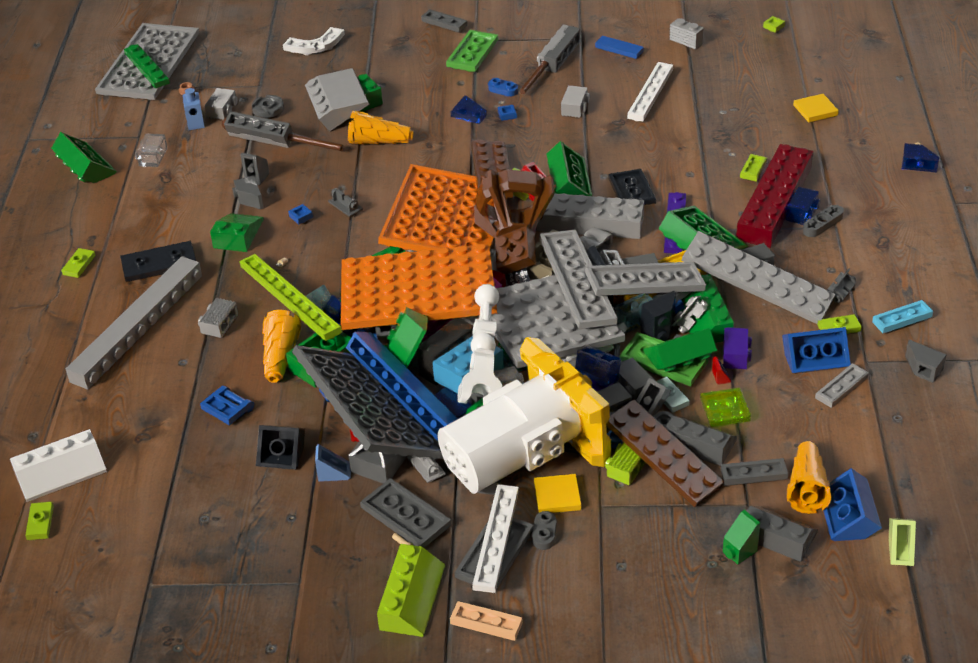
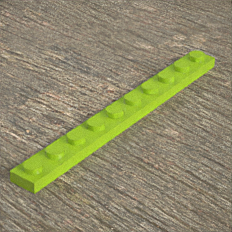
(291, 297)

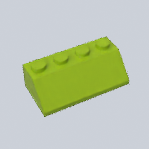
(410, 591)

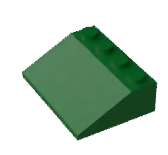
(684, 223)

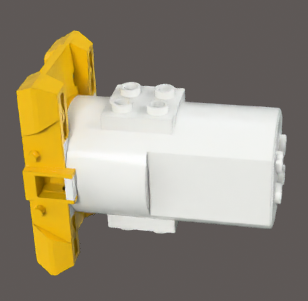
(528, 423)

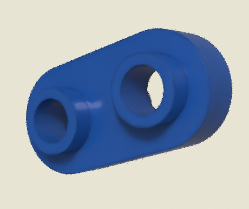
(503, 87)

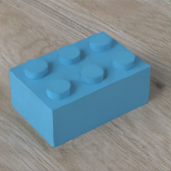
(455, 364)

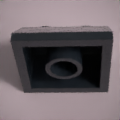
(658, 316)
(279, 446)

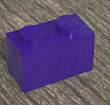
(736, 348)

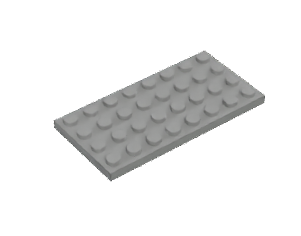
(163, 44)

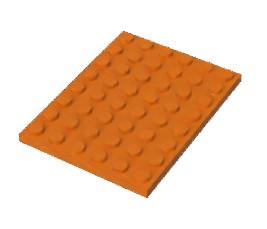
(434, 212)
(427, 281)

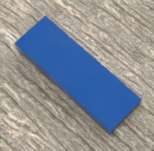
(619, 47)

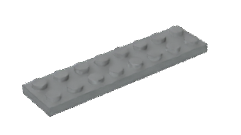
(569, 265)
(758, 277)

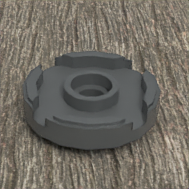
(268, 106)

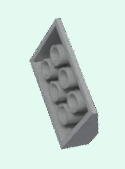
(336, 96)

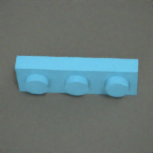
(902, 316)

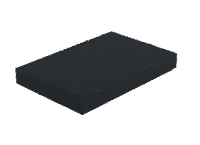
(632, 185)

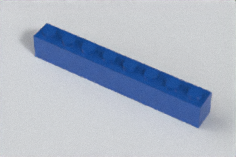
(400, 382)

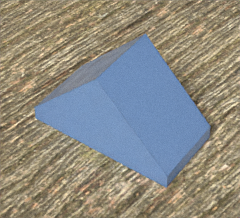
(331, 466)

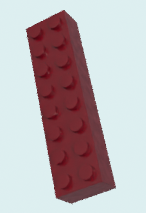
(769, 202)

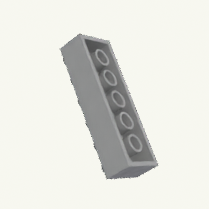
(581, 213)

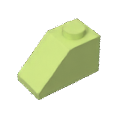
(902, 541)

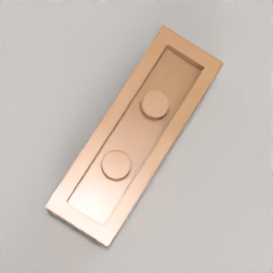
(486, 620)

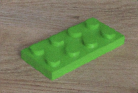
(472, 50)
(683, 374)

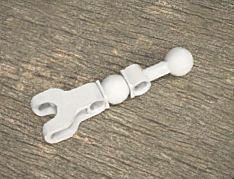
(483, 345)

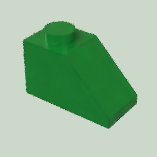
(742, 538)

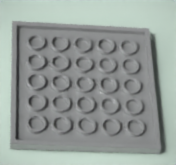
(542, 312)

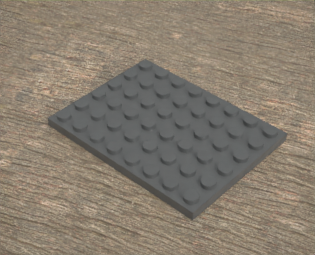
(366, 405)

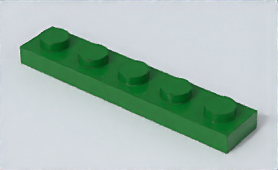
(146, 66)

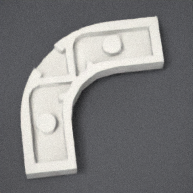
(317, 45)

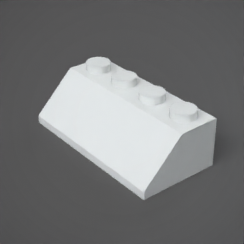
(58, 465)

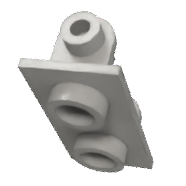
(684, 318)
(427, 467)

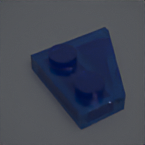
(469, 111)

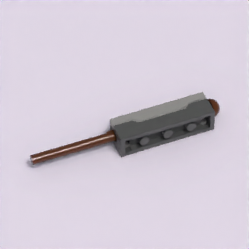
(555, 53)
(268, 131)

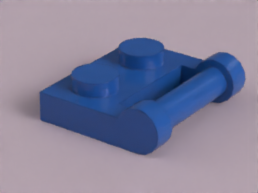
(225, 409)

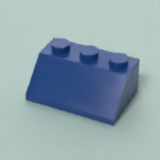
(816, 350)
(851, 508)

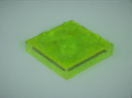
(725, 407)

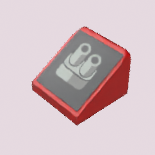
(720, 372)

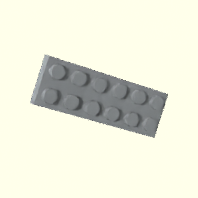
(645, 278)

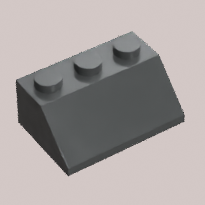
(702, 440)
(782, 533)

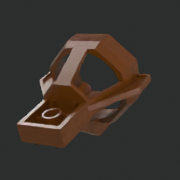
(512, 228)

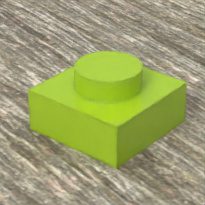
(774, 24)

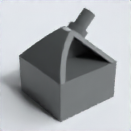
(374, 465)

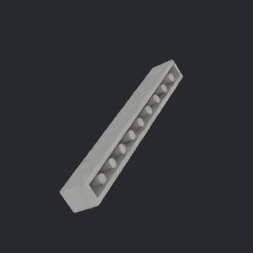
(133, 323)

